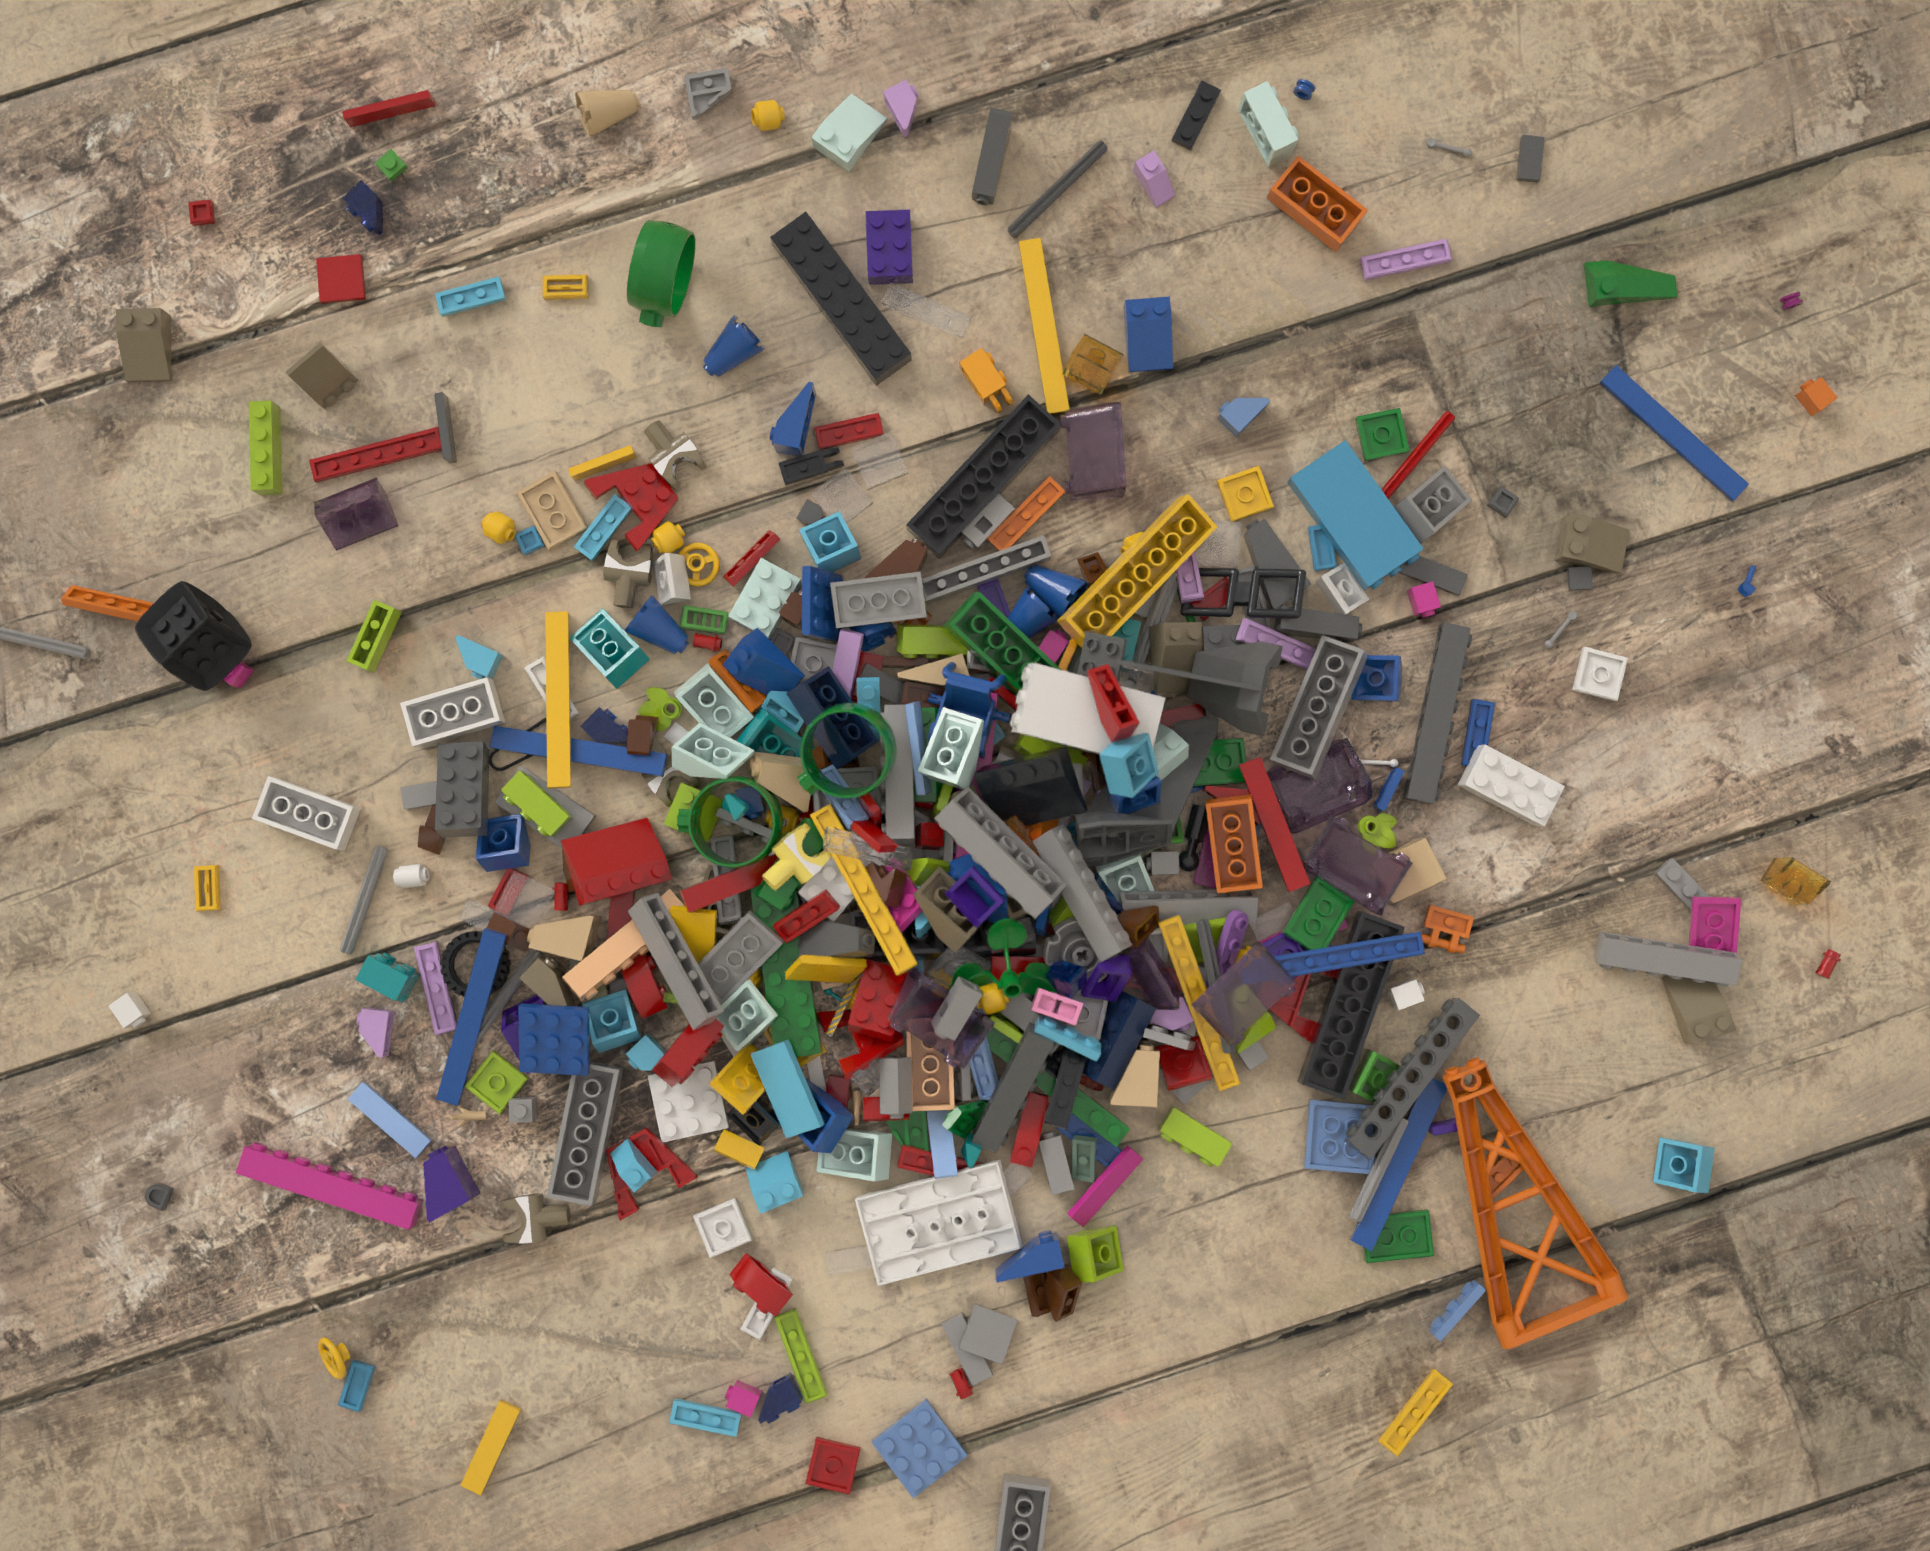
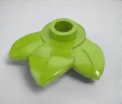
(658, 707)
(1381, 832)

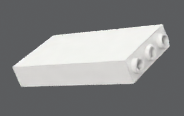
(1063, 710)

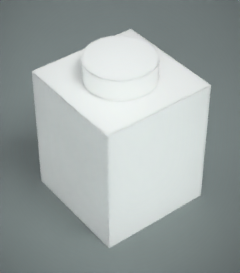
(1406, 993)
(130, 1010)

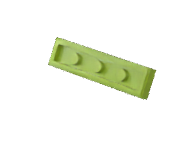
(800, 1355)

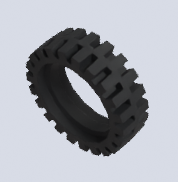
(449, 956)

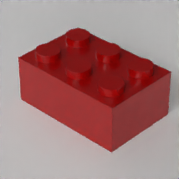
(875, 1000)
(686, 1052)

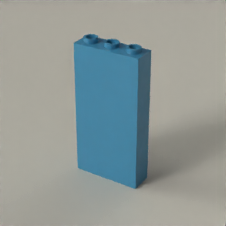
(1355, 516)

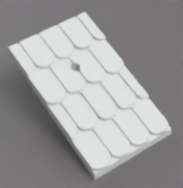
(938, 1222)

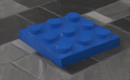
(817, 604)
(554, 1039)

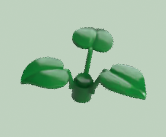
(1007, 934)

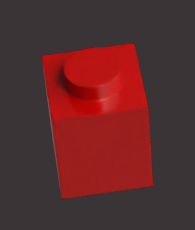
(928, 836)

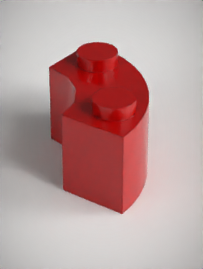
(644, 986)
(760, 1285)

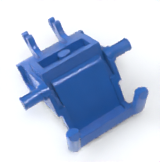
(970, 697)

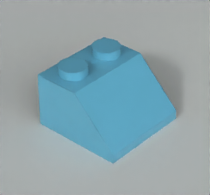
(830, 543)
(1129, 765)
(612, 1021)
(1684, 1165)
(774, 1182)

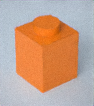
(1815, 395)

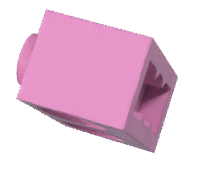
(1056, 1006)

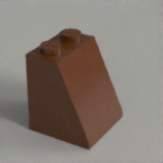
(906, 558)

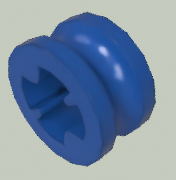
(1304, 89)

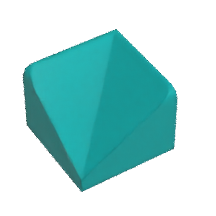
(735, 806)
(970, 1151)

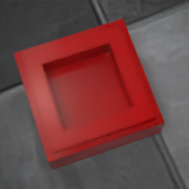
(201, 212)

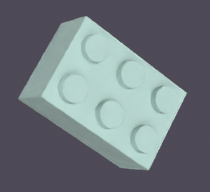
(1268, 123)
(764, 597)

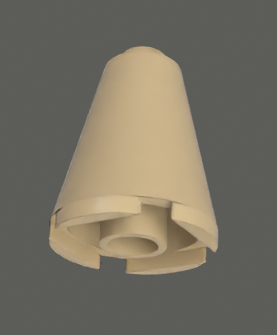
(604, 108)

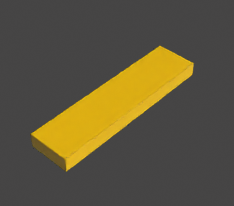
(1415, 1412)
(490, 1447)

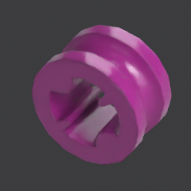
(1791, 301)

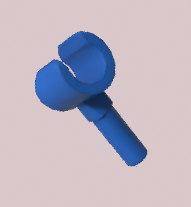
(1745, 587)

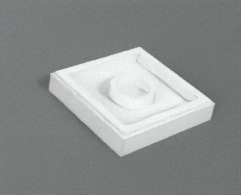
(1600, 674)
(722, 1227)

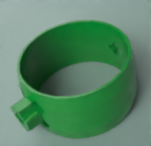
(660, 271)
(812, 777)
(689, 821)

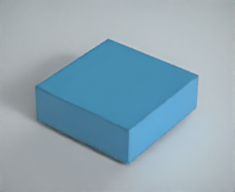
(529, 540)

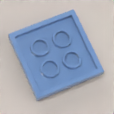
(1326, 1136)
(919, 1448)

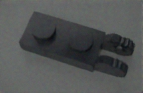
(809, 465)

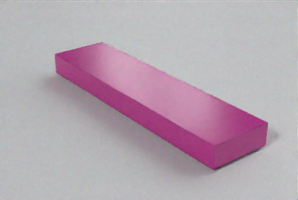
(1105, 1186)

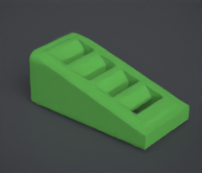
(703, 628)

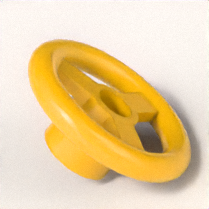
(712, 557)
(335, 1358)

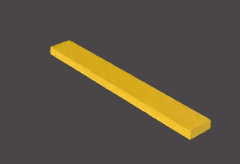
(1043, 326)
(558, 700)
(868, 899)
(1193, 987)

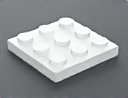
(688, 1107)

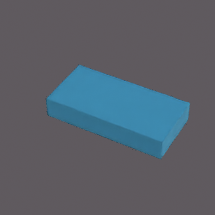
(1321, 549)
(356, 1385)

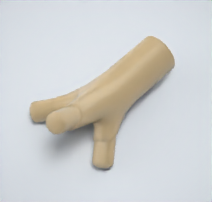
(856, 1109)
(467, 1115)

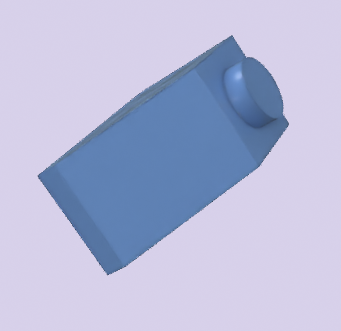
(1241, 413)

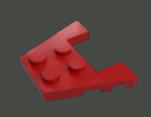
(644, 493)
(1288, 1008)
(868, 1047)
(660, 1158)

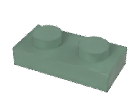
(1084, 1158)

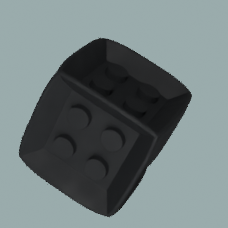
(193, 636)

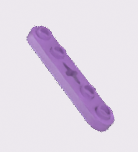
(1230, 940)

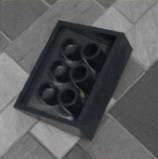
(1032, 787)

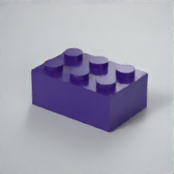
(889, 247)

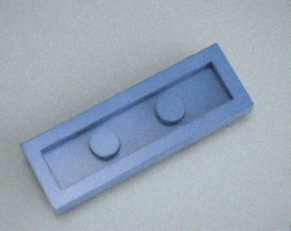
(1456, 1310)

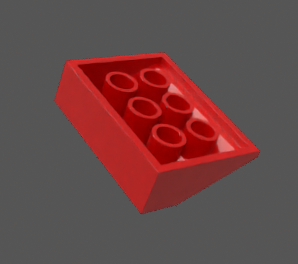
(615, 861)

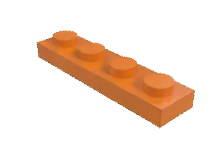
(1026, 514)
(105, 603)

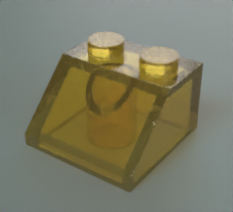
(1092, 364)
(1794, 881)

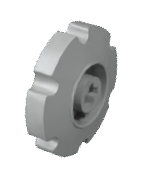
(1071, 946)

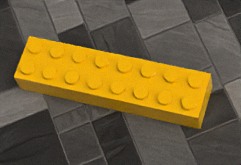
(1139, 570)

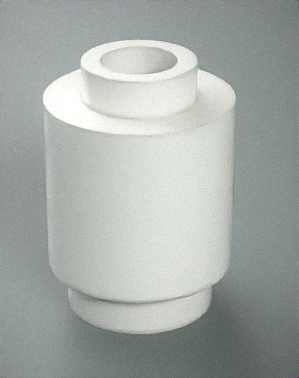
(411, 876)

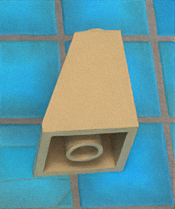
(780, 776)
(1423, 872)
(566, 938)
(1140, 1079)

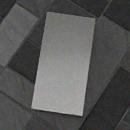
(576, 826)

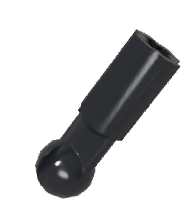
(1194, 834)

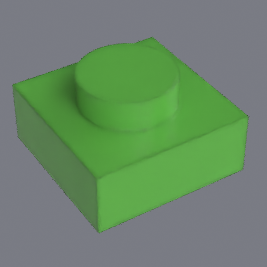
(391, 165)

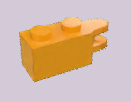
(985, 379)

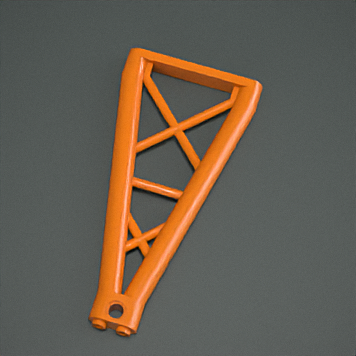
(1477, 1169)

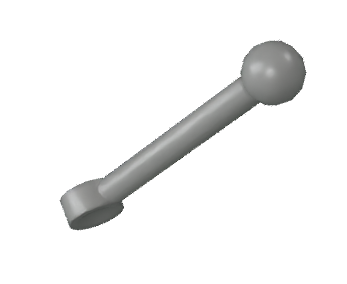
(1432, 142)
(1570, 616)

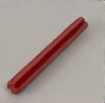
(1418, 454)

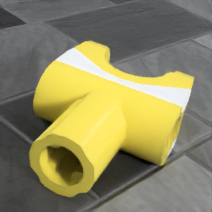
(794, 860)

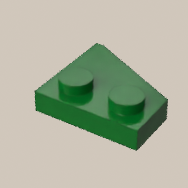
(964, 1118)
(911, 1131)

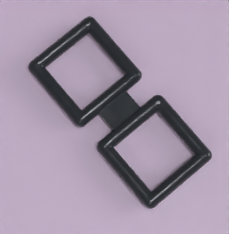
(1247, 594)

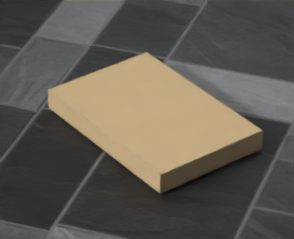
(552, 510)

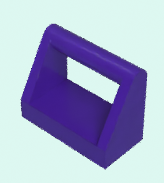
(969, 902)
(1110, 988)

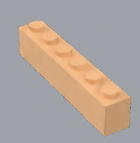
(611, 957)

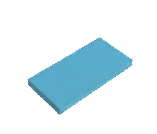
(787, 1089)

